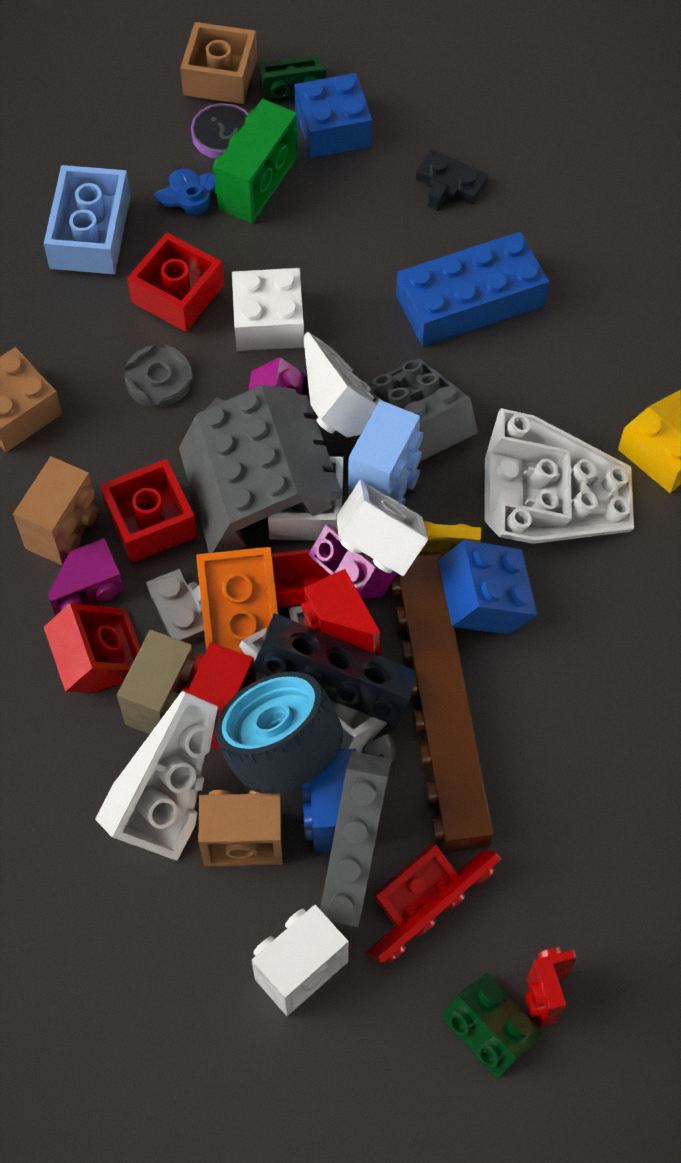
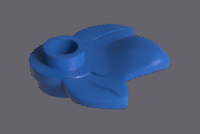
(188, 191)

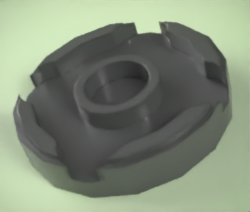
(158, 376)

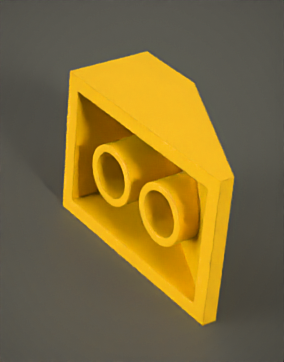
(655, 441)

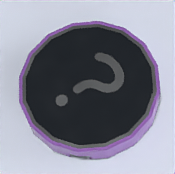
(215, 126)

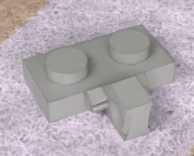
(178, 606)

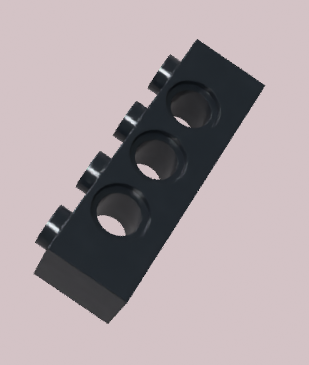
(343, 670)

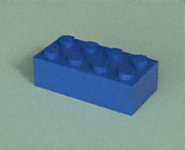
(471, 288)

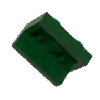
(280, 76)
(491, 1024)

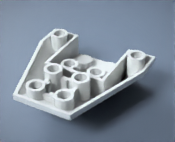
(552, 484)

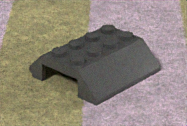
(254, 462)

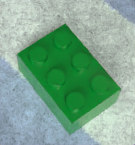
(256, 160)

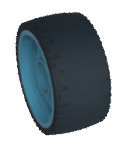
(279, 732)

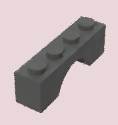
(355, 838)

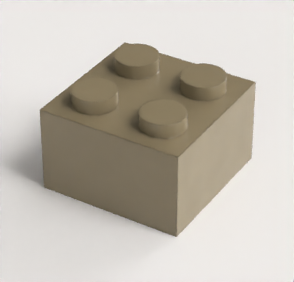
(155, 680)

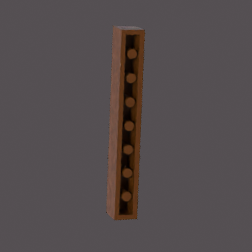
(442, 709)

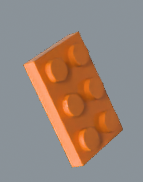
(236, 594)

